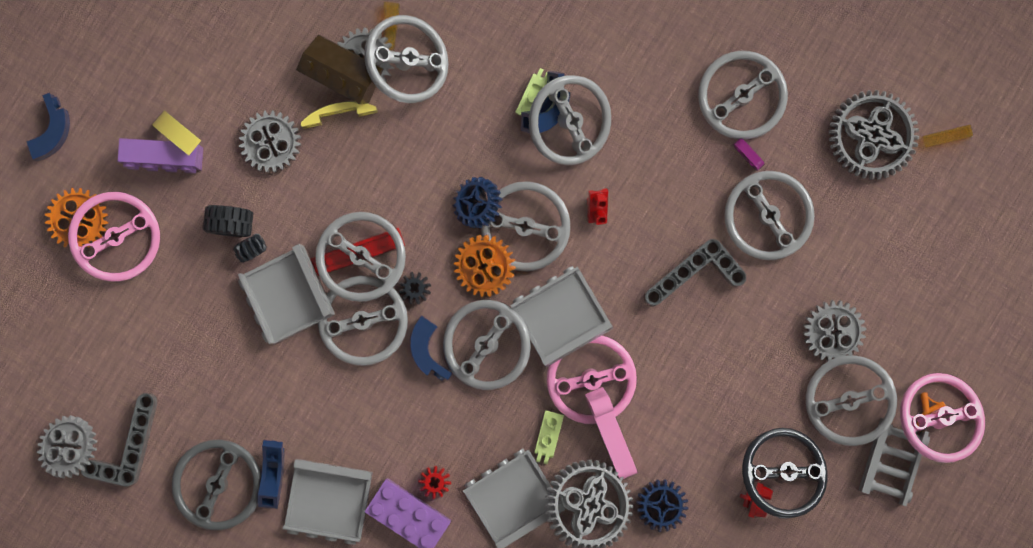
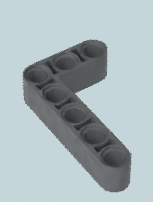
(693, 269)
(130, 447)

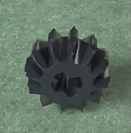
(249, 248)
(408, 288)

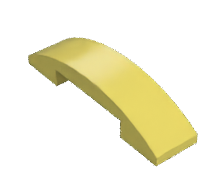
(315, 118)
(176, 132)

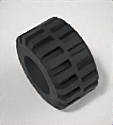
(228, 221)

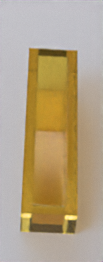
(391, 9)
(948, 136)

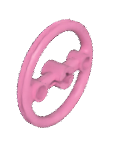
(145, 213)
(629, 374)
(974, 407)

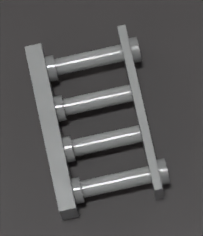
(874, 465)

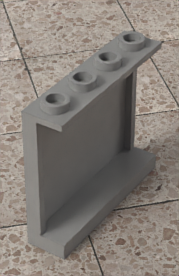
(286, 295)
(562, 316)
(511, 498)
(328, 501)

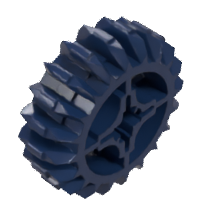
(480, 213)
(663, 496)

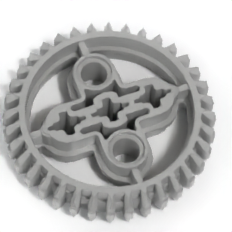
(865, 131)
(596, 501)

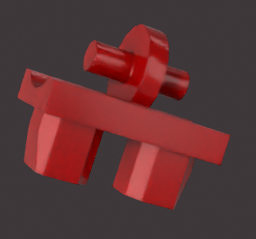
(597, 206)
(755, 511)

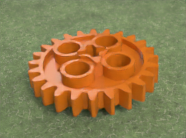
(60, 205)
(499, 258)

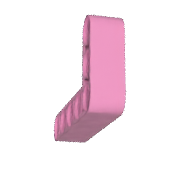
(610, 431)

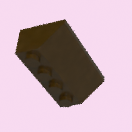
(338, 69)

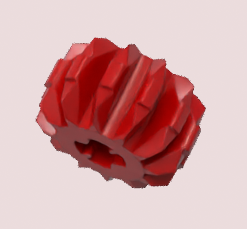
(440, 485)

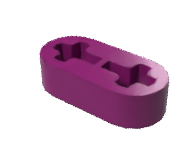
(748, 154)

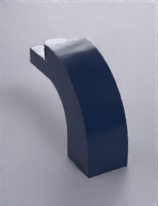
(549, 111)
(56, 133)
(420, 349)
(272, 474)

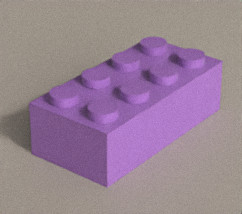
(158, 154)
(407, 515)

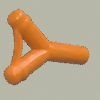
(925, 405)

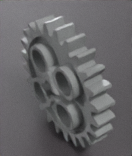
(357, 43)
(285, 134)
(851, 328)
(64, 464)

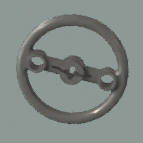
(197, 518)

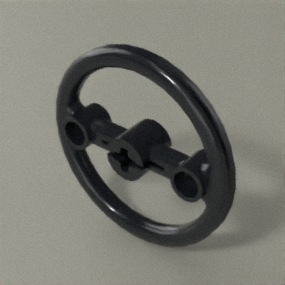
(819, 469)

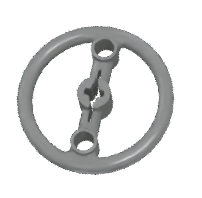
(406, 59)
(769, 68)
(570, 120)
(563, 230)
(327, 239)
(793, 245)
(400, 315)
(492, 337)
(815, 415)

